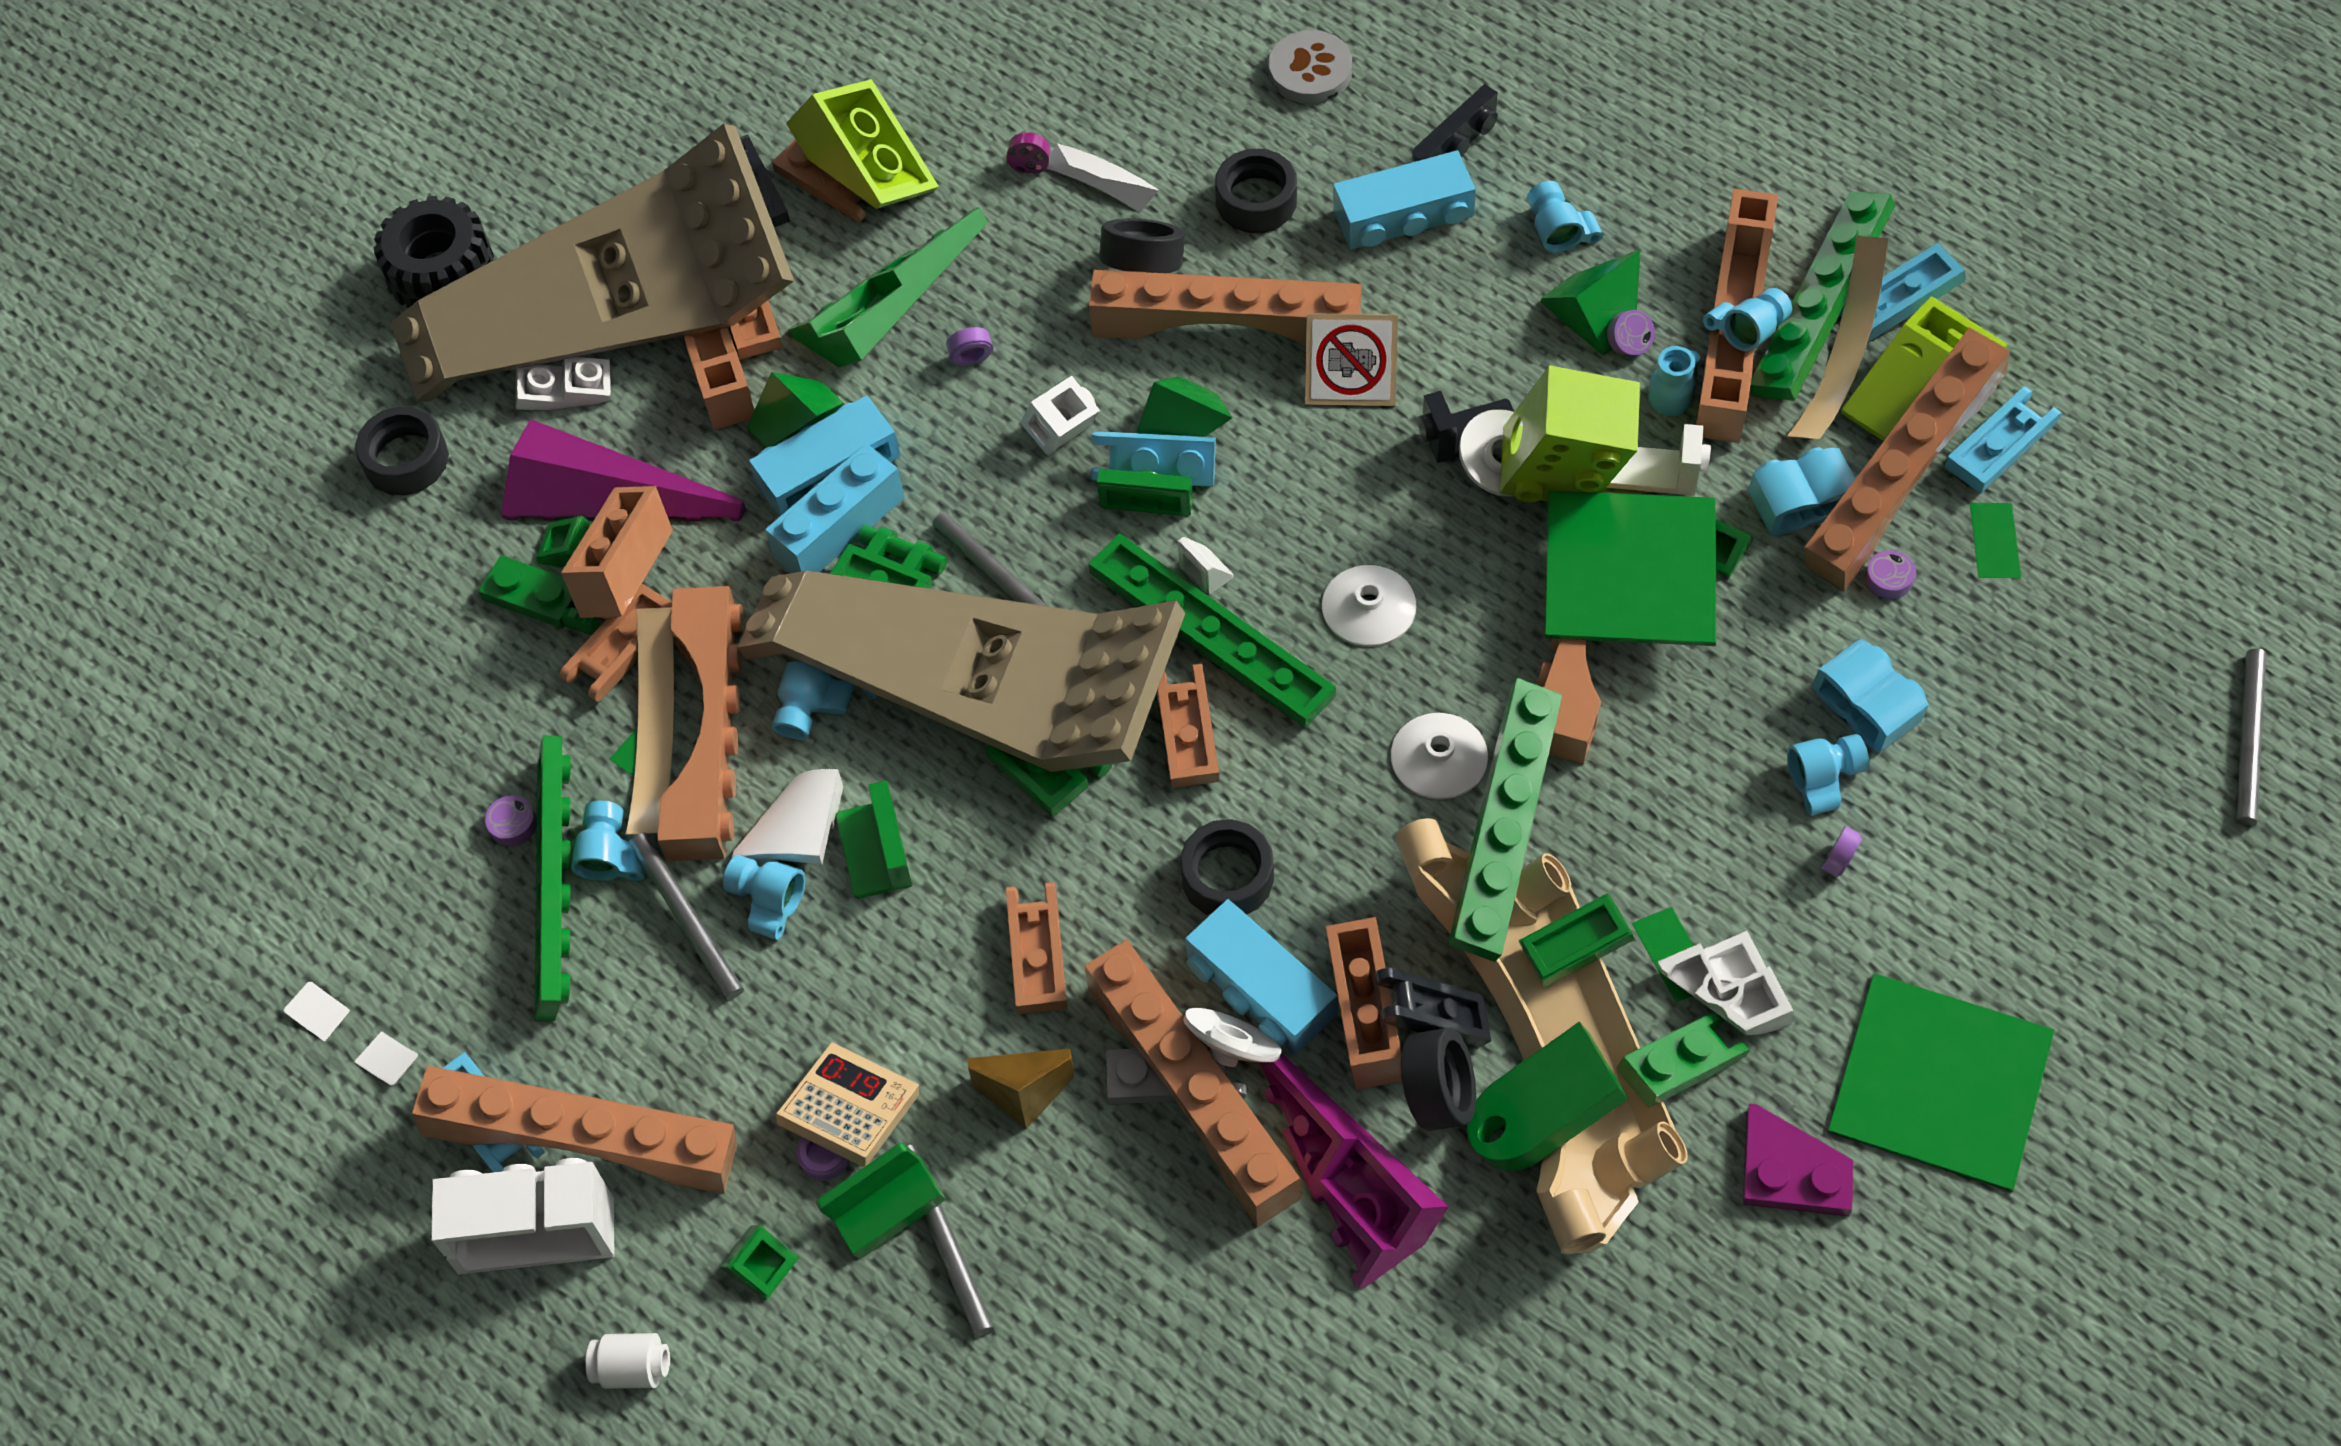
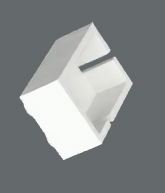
(523, 1216)

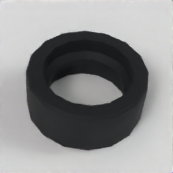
(1256, 216)
(1141, 245)
(395, 424)
(1224, 834)
(1438, 1079)

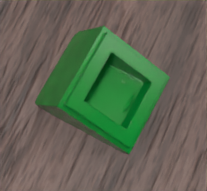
(562, 540)
(1730, 547)
(759, 1261)

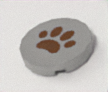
(1310, 66)

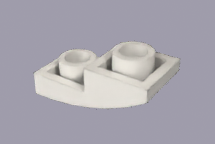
(574, 384)

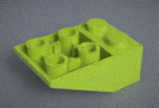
(1908, 366)

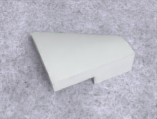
(797, 821)
(1732, 983)

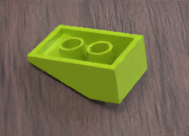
(861, 144)

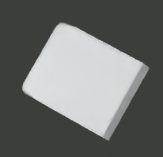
(1202, 566)

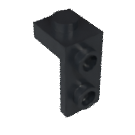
(1445, 429)

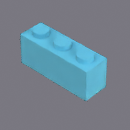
(1404, 200)
(802, 461)
(835, 511)
(1260, 977)

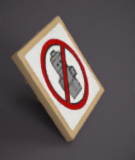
(1351, 359)

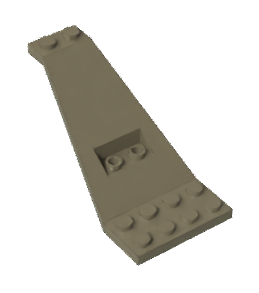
(641, 268)
(1010, 673)

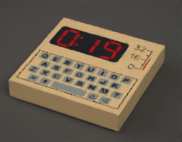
(848, 1104)

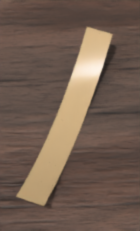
(1850, 340)
(654, 718)

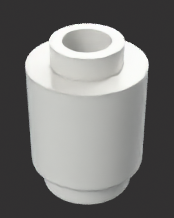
(627, 1361)

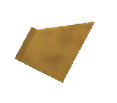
(1022, 1081)

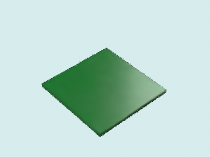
(1631, 568)
(1942, 1082)

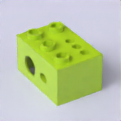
(1572, 436)

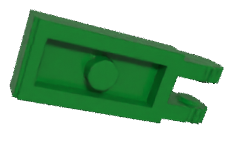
(533, 594)

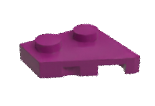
(1793, 1168)

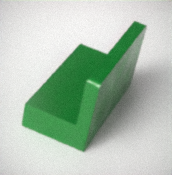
(873, 845)
(881, 1199)

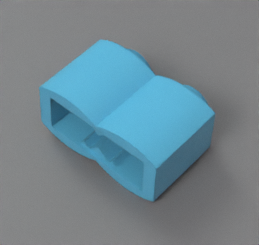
(1800, 490)
(1870, 694)

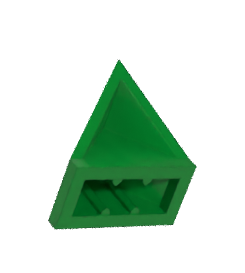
(1595, 296)
(788, 406)
(1182, 409)

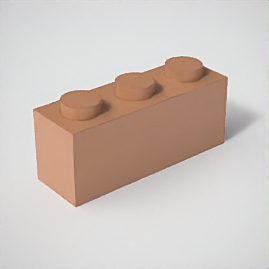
(617, 552)
(1370, 1042)

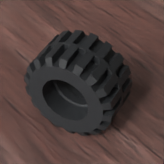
(424, 230)

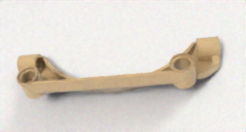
(1592, 1176)

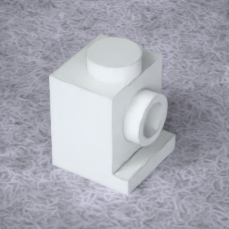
(1059, 415)

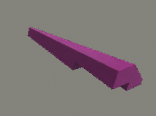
(572, 477)
(1371, 1195)

